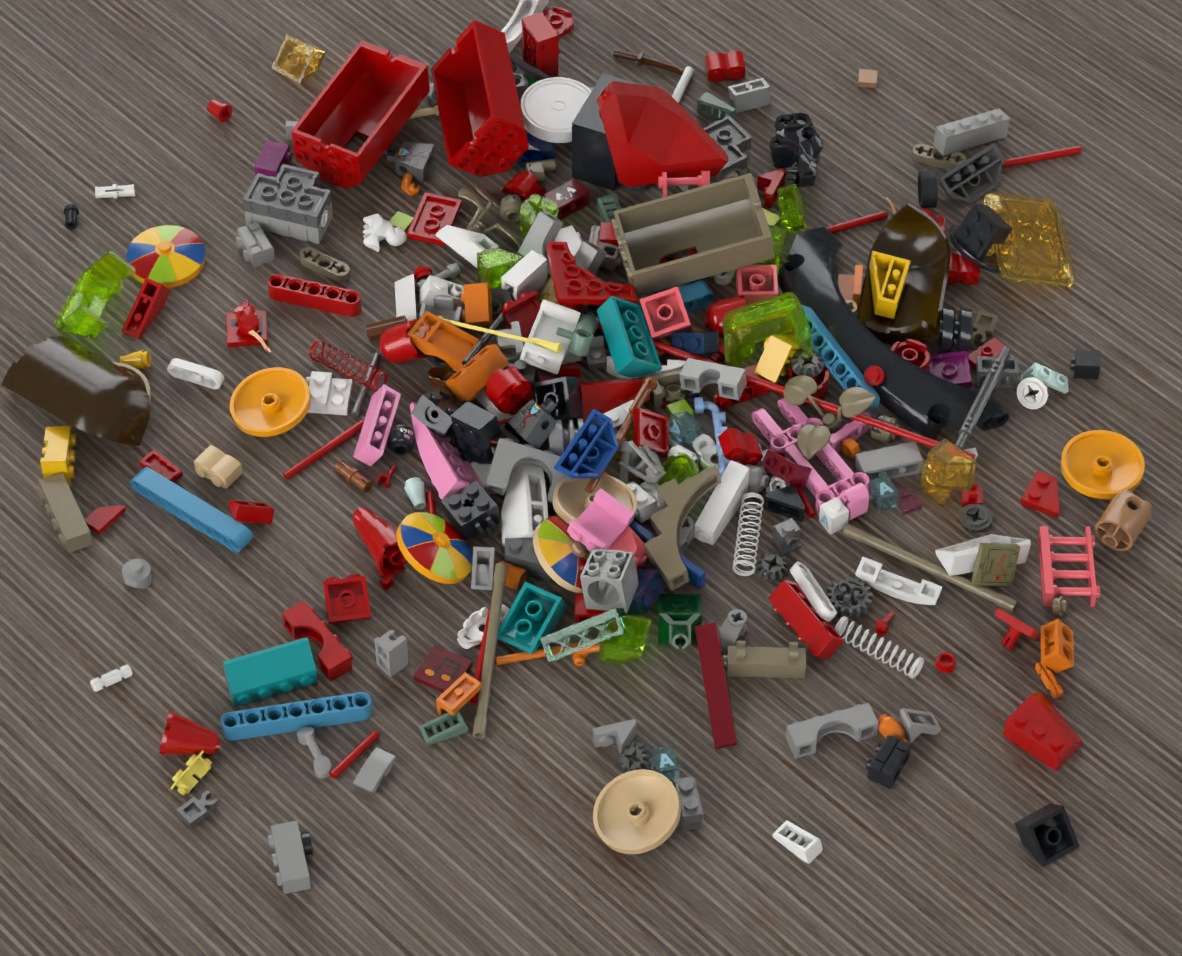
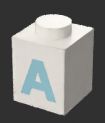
(833, 515)

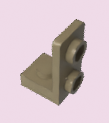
(663, 381)

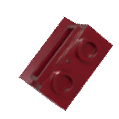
(785, 469)

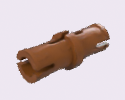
(353, 476)

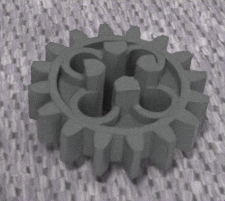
(856, 591)

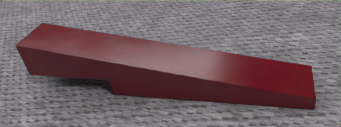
(716, 685)

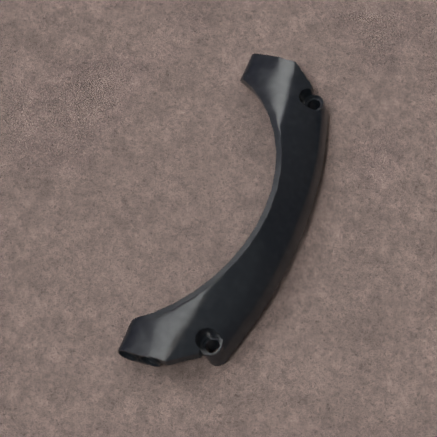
(907, 390)

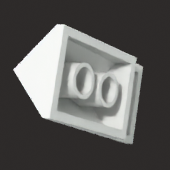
(962, 556)

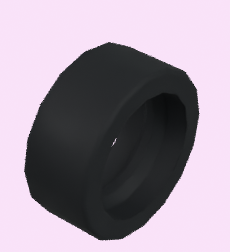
(927, 189)

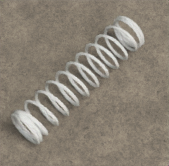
(752, 507)
(918, 662)

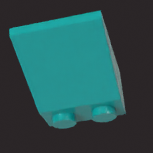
(531, 617)

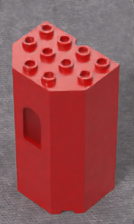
(366, 97)
(479, 103)

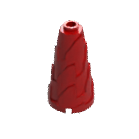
(380, 540)

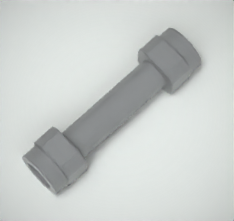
(451, 271)
(626, 449)

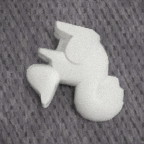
(381, 229)

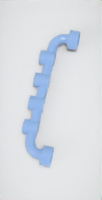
(718, 419)

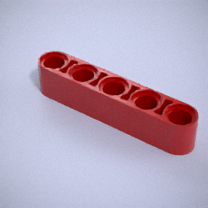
(314, 295)

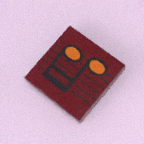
(441, 669)

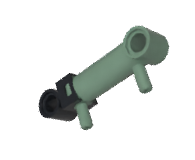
(584, 331)

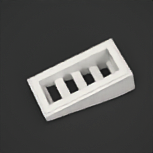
(806, 852)

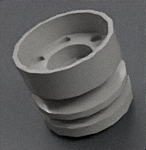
(560, 438)

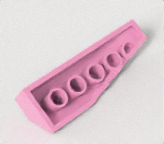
(442, 460)

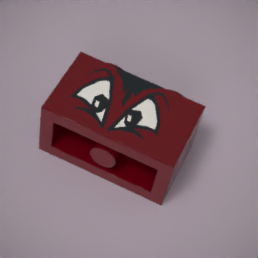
(569, 197)

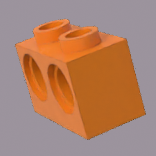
(1057, 646)

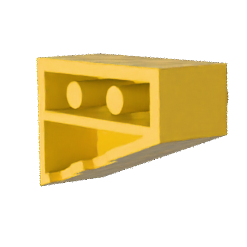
(887, 282)
(777, 356)
(59, 452)

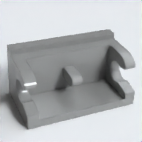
(749, 95)
(391, 655)

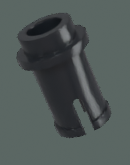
(71, 213)

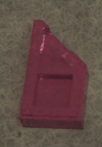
(908, 500)

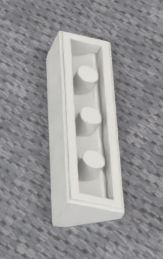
(405, 297)

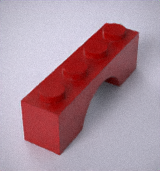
(302, 623)

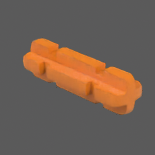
(1049, 680)

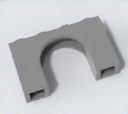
(546, 229)
(511, 455)

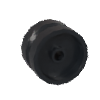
(955, 329)

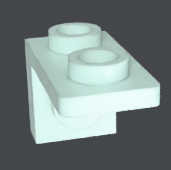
(1050, 378)

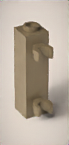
(765, 661)

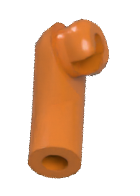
(407, 185)
(580, 656)

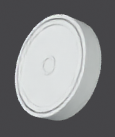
(552, 106)

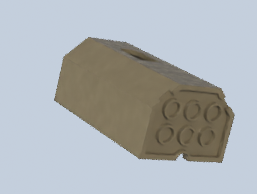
(716, 219)

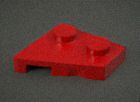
(1042, 494)

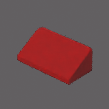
(251, 511)

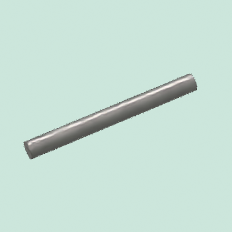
(364, 390)

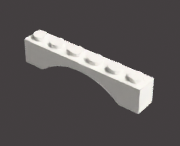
(513, 29)

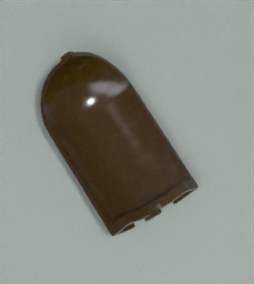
(921, 240)
(82, 389)

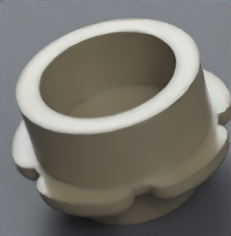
(1060, 606)

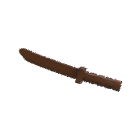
(640, 59)

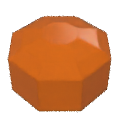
(850, 448)

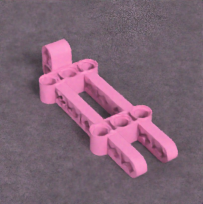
(851, 486)

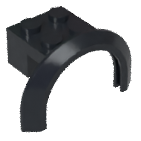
(978, 233)
(473, 431)

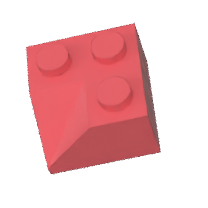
(757, 282)
(665, 313)
(630, 542)

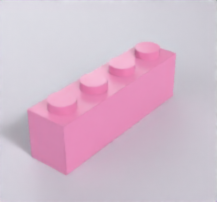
(377, 425)

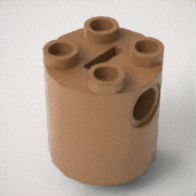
(1123, 521)

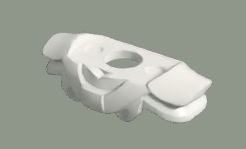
(705, 450)
(470, 634)

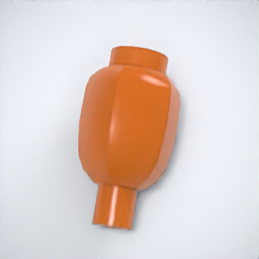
(890, 726)

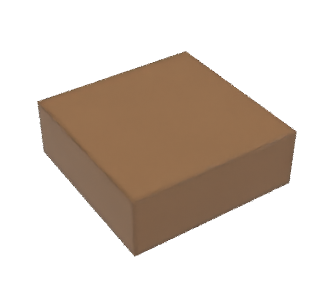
(867, 78)

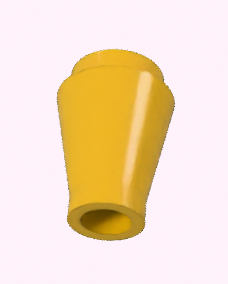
(139, 359)

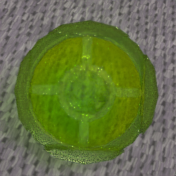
(679, 468)

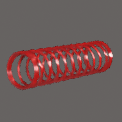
(375, 379)

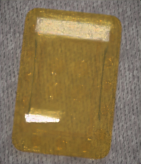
(1038, 243)

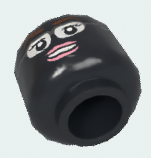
(401, 439)

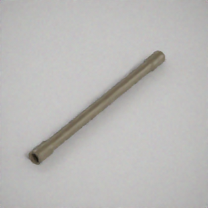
(998, 598)
(480, 720)

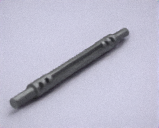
(982, 398)

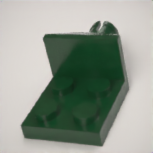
(677, 619)

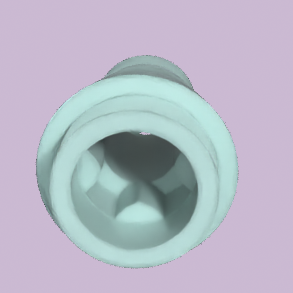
(416, 492)

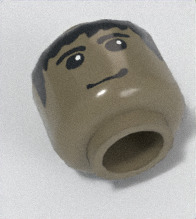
(510, 206)
(881, 435)

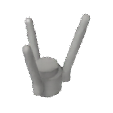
(654, 472)

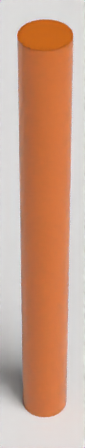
(516, 657)

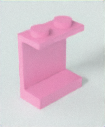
(601, 522)

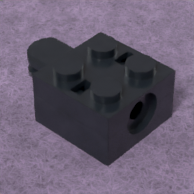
(435, 410)

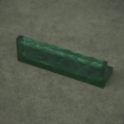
(583, 627)

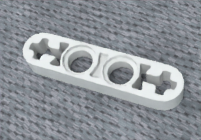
(813, 591)

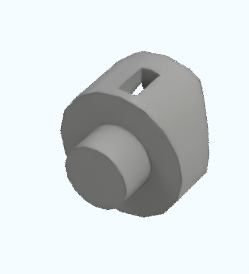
(137, 573)

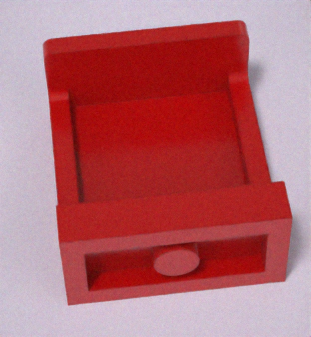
(522, 310)

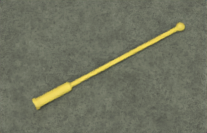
(557, 347)

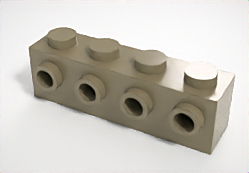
(65, 513)

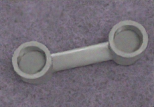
(321, 764)

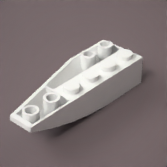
(524, 502)

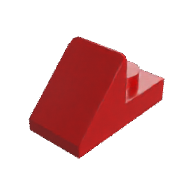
(770, 183)

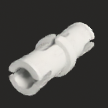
(115, 191)

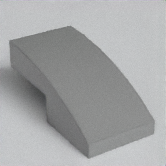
(374, 769)

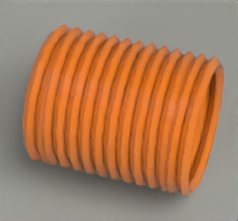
(515, 576)

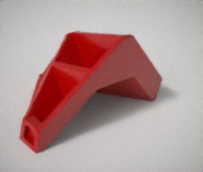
(654, 136)

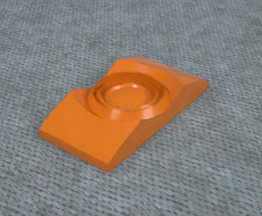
(442, 339)

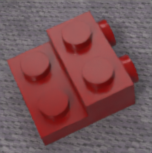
(346, 599)

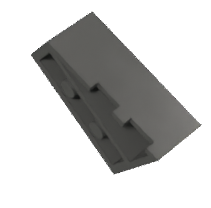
(522, 554)

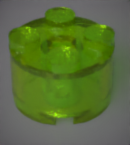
(531, 207)

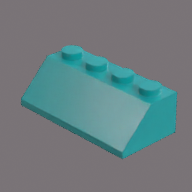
(628, 338)
(270, 672)

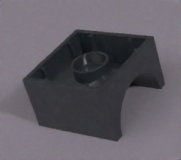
(590, 147)

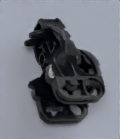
(798, 148)

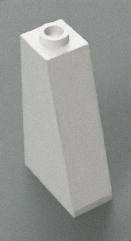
(722, 503)

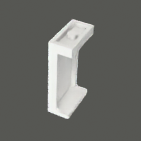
(548, 320)

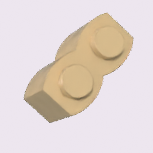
(218, 467)

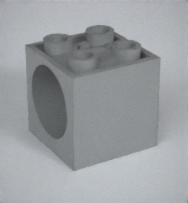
(609, 579)

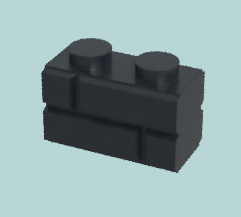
(889, 761)

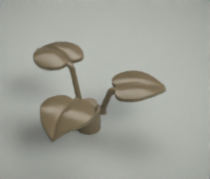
(476, 224)
(814, 438)

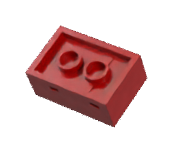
(540, 44)

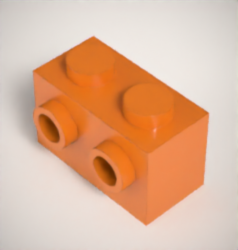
(477, 304)

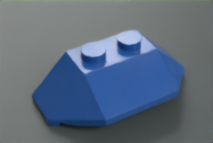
(590, 449)

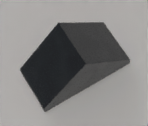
(785, 503)

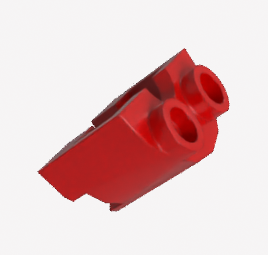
(524, 185)

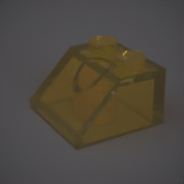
(298, 59)
(950, 467)

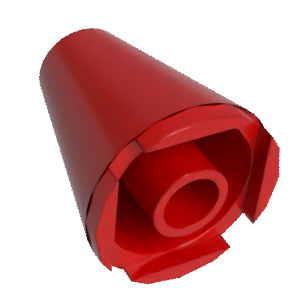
(187, 737)

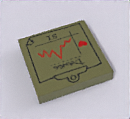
(995, 564)

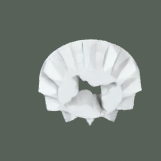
(1030, 401)

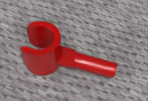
(386, 477)
(386, 580)
(881, 625)

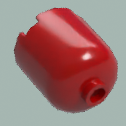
(717, 311)
(397, 345)

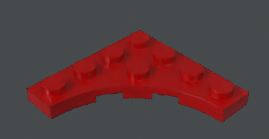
(578, 285)

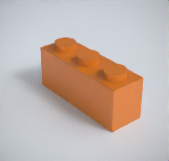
(476, 372)

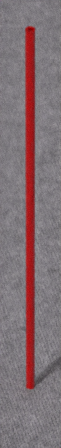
(821, 403)

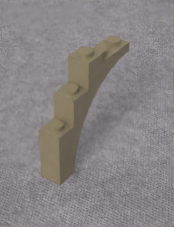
(668, 522)

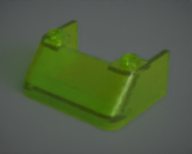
(90, 295)
(760, 320)

